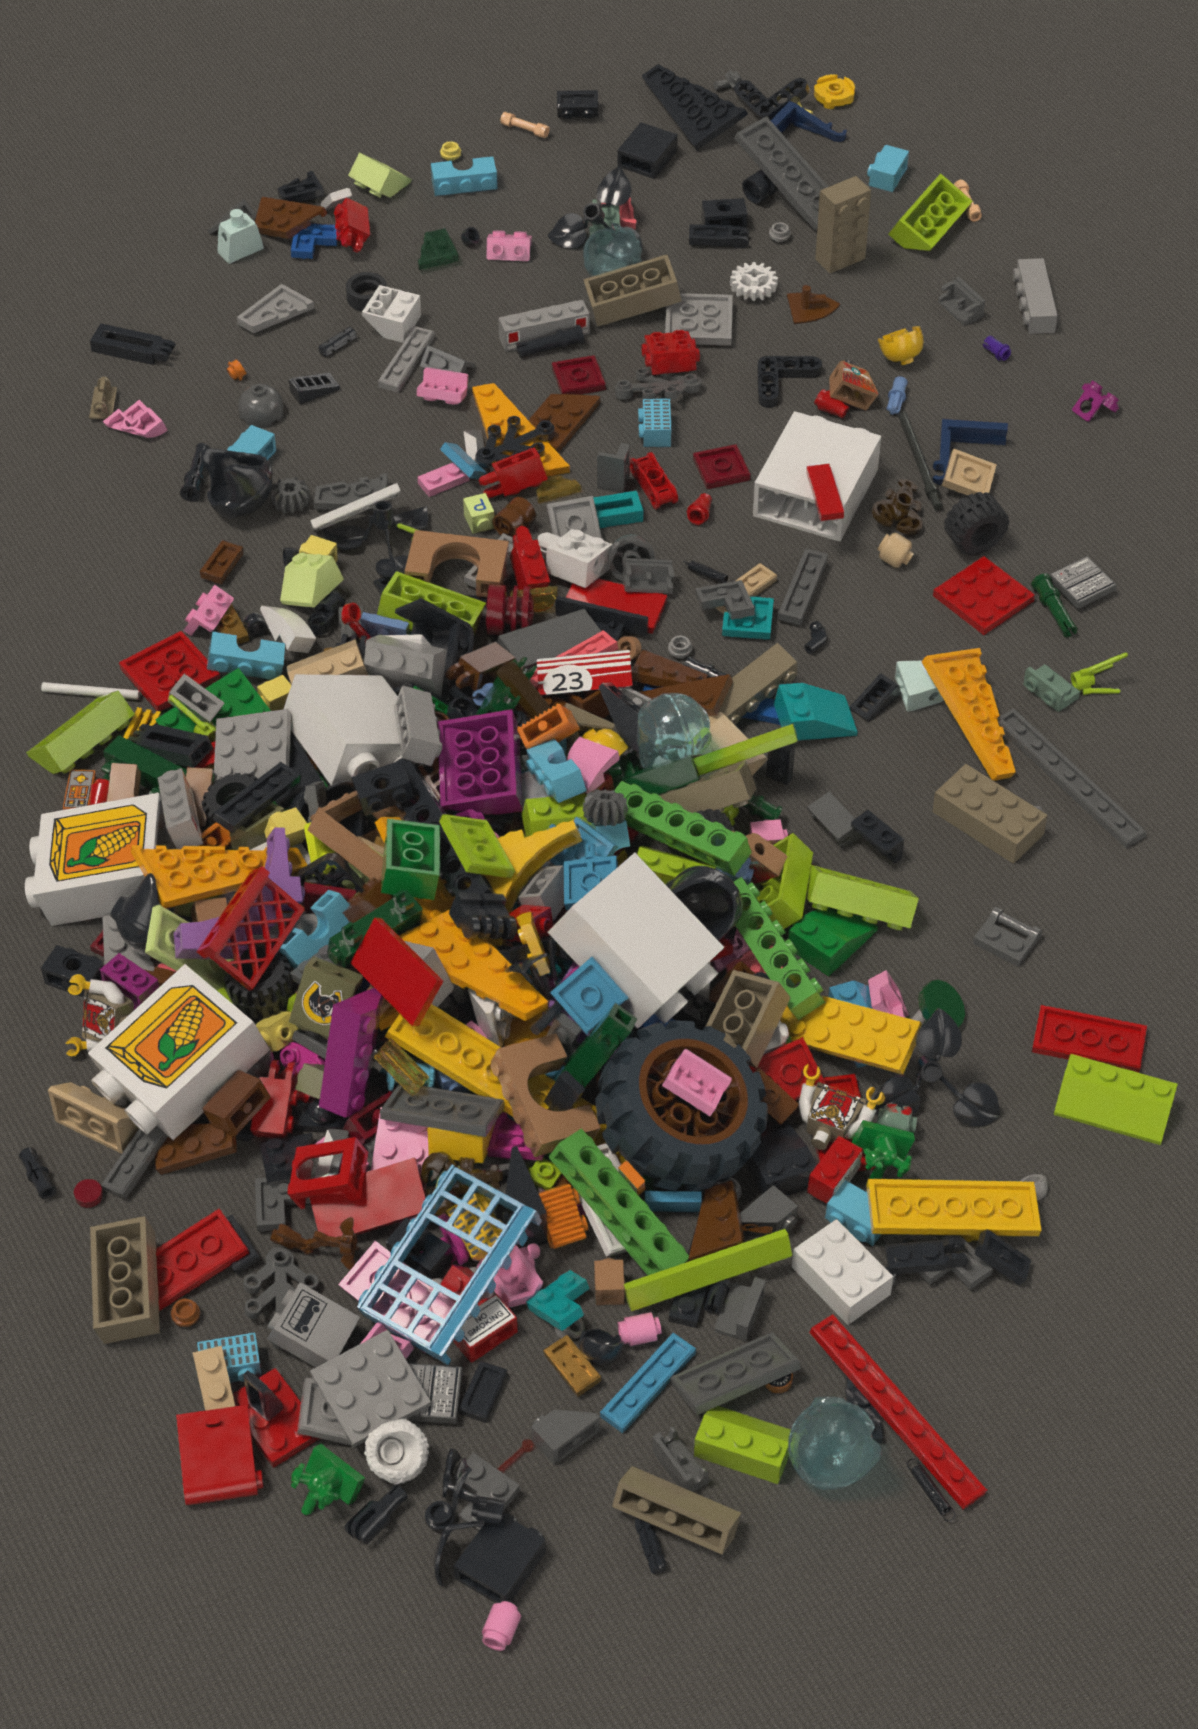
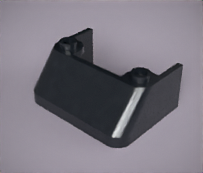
(441, 631)

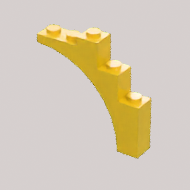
(527, 857)

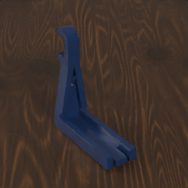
(803, 119)
(966, 432)

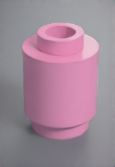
(639, 1329)
(500, 1625)

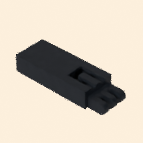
(130, 344)
(173, 744)

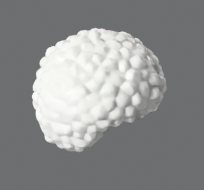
(397, 1451)

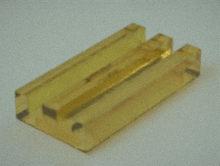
(401, 1066)

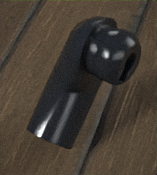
(818, 637)

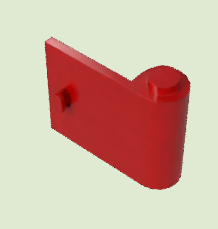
(217, 1459)

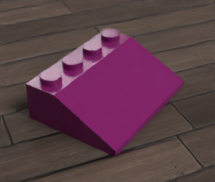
(481, 764)
(350, 1053)

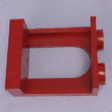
(348, 1181)

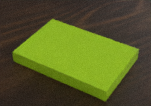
(476, 846)

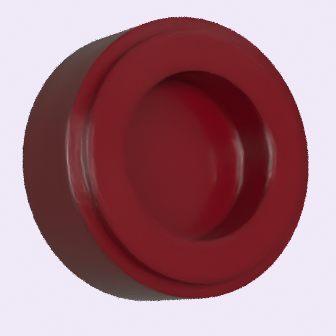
(88, 1193)

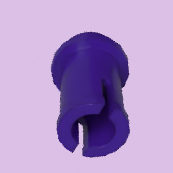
(1000, 350)

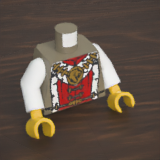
(102, 1011)
(833, 1111)

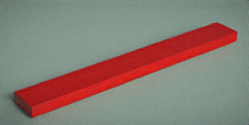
(898, 1412)

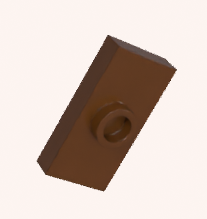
(779, 1103)

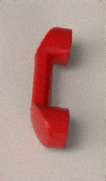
(351, 615)

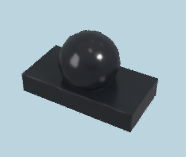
(313, 1118)

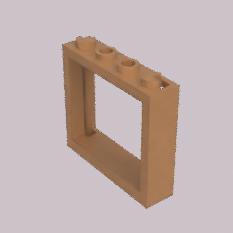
(342, 841)

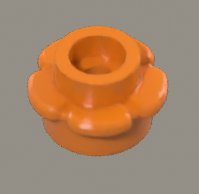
(236, 370)

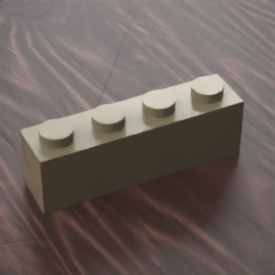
(758, 682)
(676, 1510)

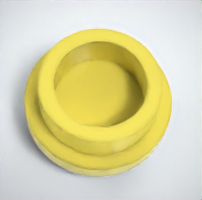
(450, 151)

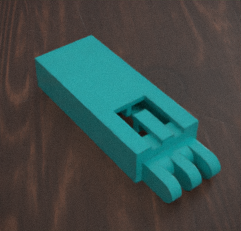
(618, 509)

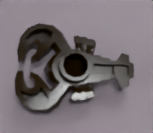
(900, 507)
(441, 1161)

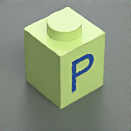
(478, 513)

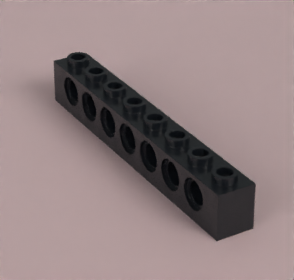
(428, 810)

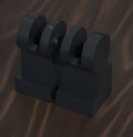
(483, 916)

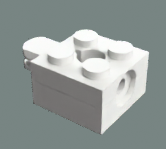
(575, 556)

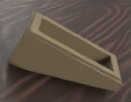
(587, 720)

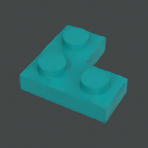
(752, 626)
(556, 1300)

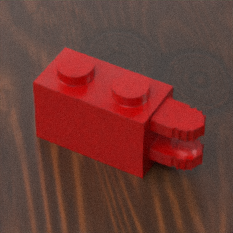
(352, 224)
(515, 474)
(528, 561)
(275, 1116)

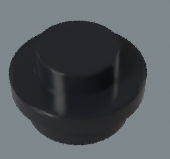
(439, 1515)

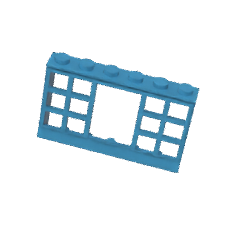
(482, 1280)

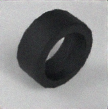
(361, 281)

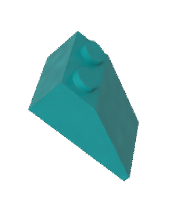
(814, 712)

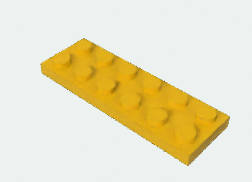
(856, 1033)
(953, 1207)

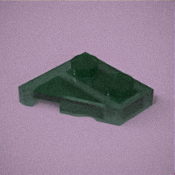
(437, 250)

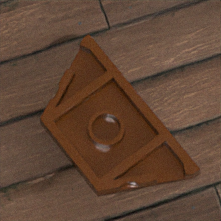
(285, 217)
(567, 415)

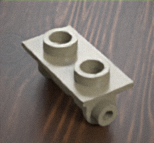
(103, 399)

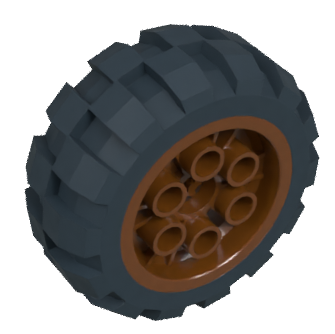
(660, 1144)

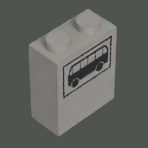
(311, 1326)

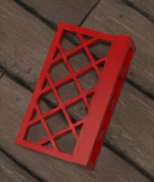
(232, 916)

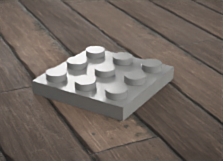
(704, 316)
(252, 743)
(370, 1387)

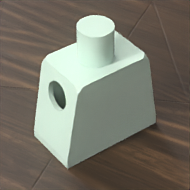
(238, 237)
(916, 685)

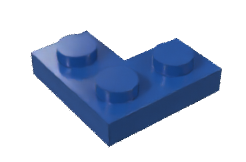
(306, 239)

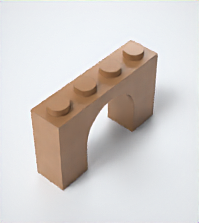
(433, 548)
(126, 778)
(540, 1126)

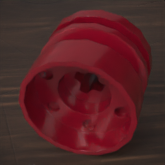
(508, 610)

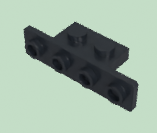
(608, 619)

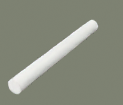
(87, 690)

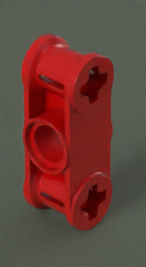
(653, 480)

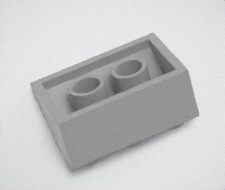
(405, 662)

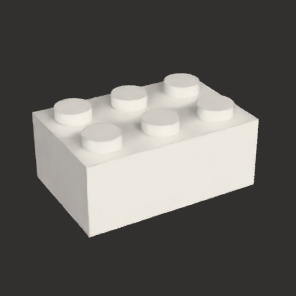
(842, 1271)

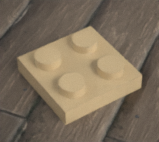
(968, 473)

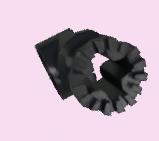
(325, 613)

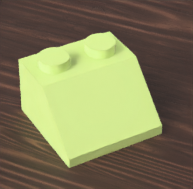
(377, 176)
(309, 579)

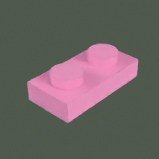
(442, 479)

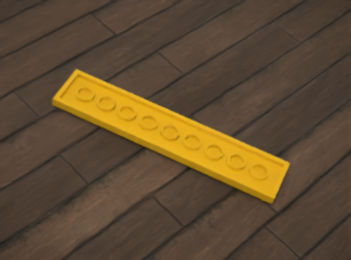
(467, 1058)

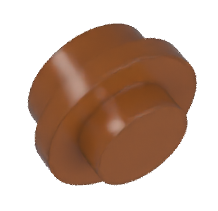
(185, 1313)

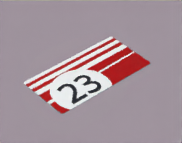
(583, 672)

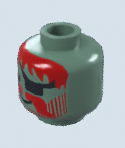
(897, 1117)

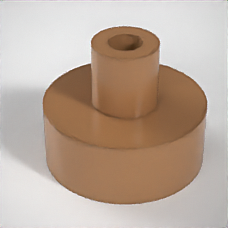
(632, 644)

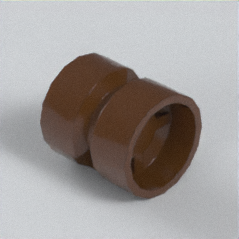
(515, 514)

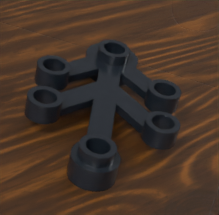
(490, 454)

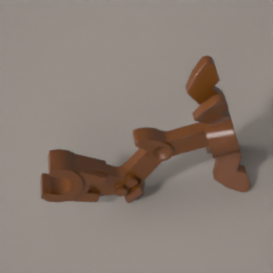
(347, 1242)

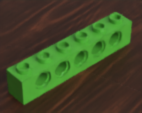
(684, 830)
(803, 997)
(617, 1204)

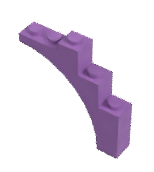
(190, 936)

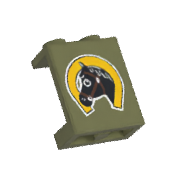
(318, 991)

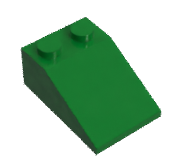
(411, 858)
(829, 938)

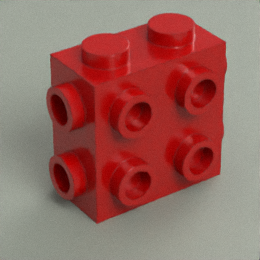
(670, 352)

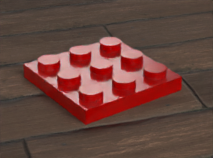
(983, 595)
(163, 664)

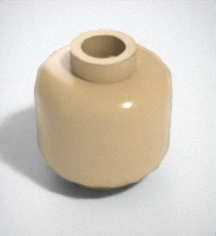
(895, 550)

